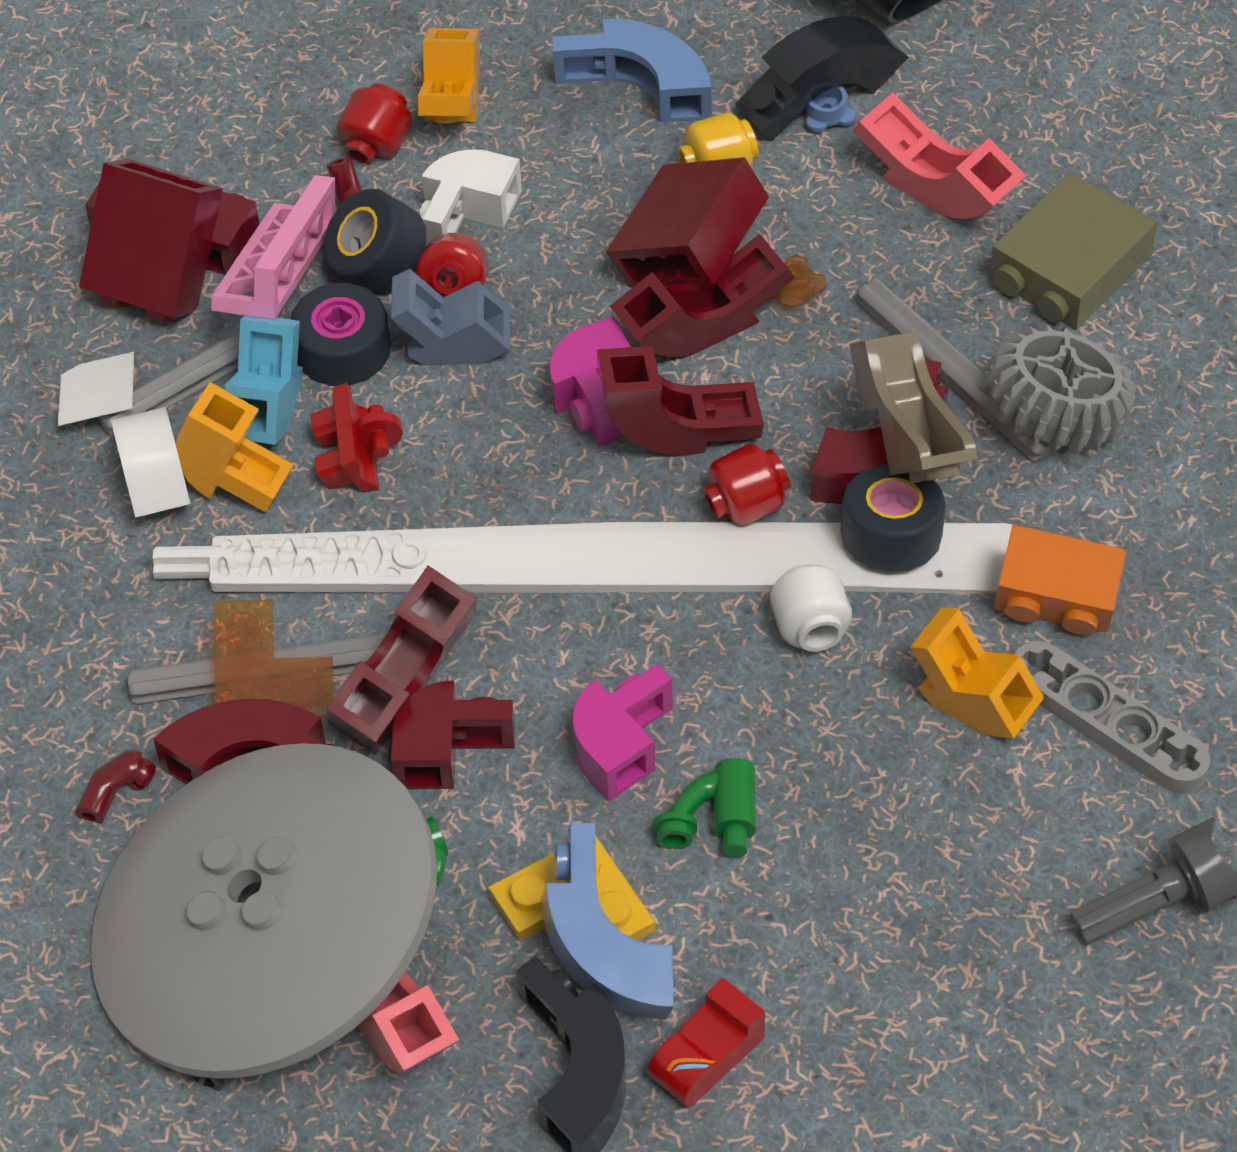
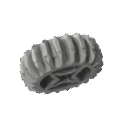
(1060, 388)

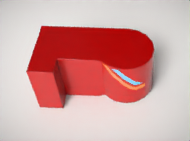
(708, 1044)

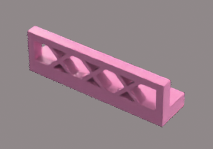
(277, 254)

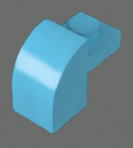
(268, 374)

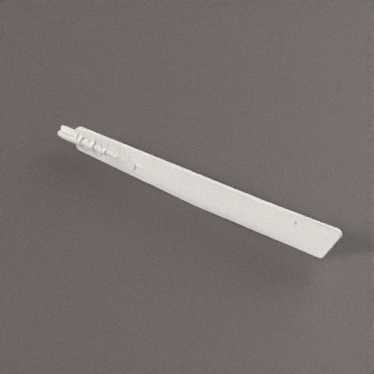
(577, 559)

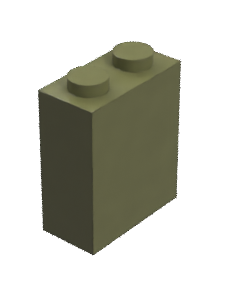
(1072, 251)

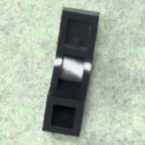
(812, 62)
(591, 1093)

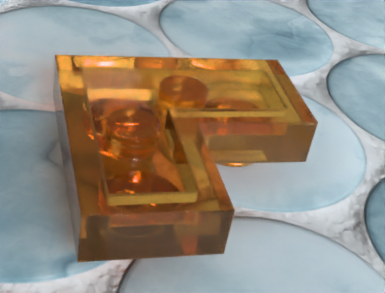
(248, 662)

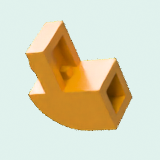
(450, 75)
(218, 454)
(972, 685)

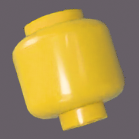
(717, 139)

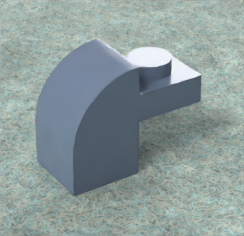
(450, 329)

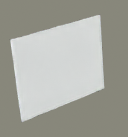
(96, 389)

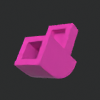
(577, 379)
(609, 730)

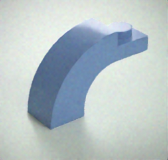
(642, 57)
(589, 947)

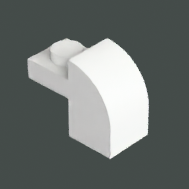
(471, 187)
(150, 462)

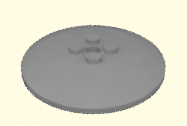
(303, 958)

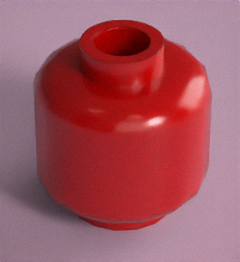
(374, 123)
(457, 253)
(746, 484)

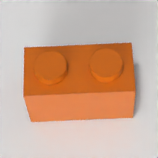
(1059, 580)

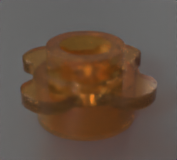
(801, 291)

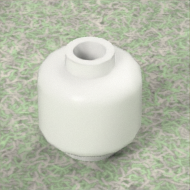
(811, 607)

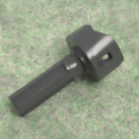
(1195, 871)

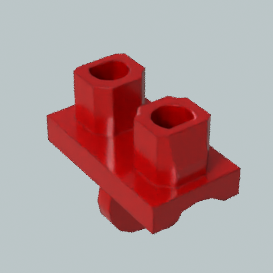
(360, 437)

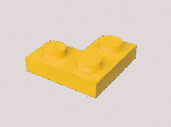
(521, 893)

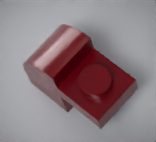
(438, 724)

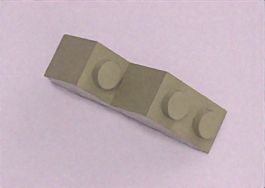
(915, 422)

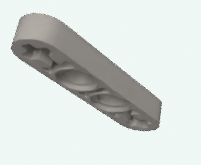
(1115, 711)

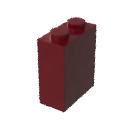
(689, 222)
(150, 239)

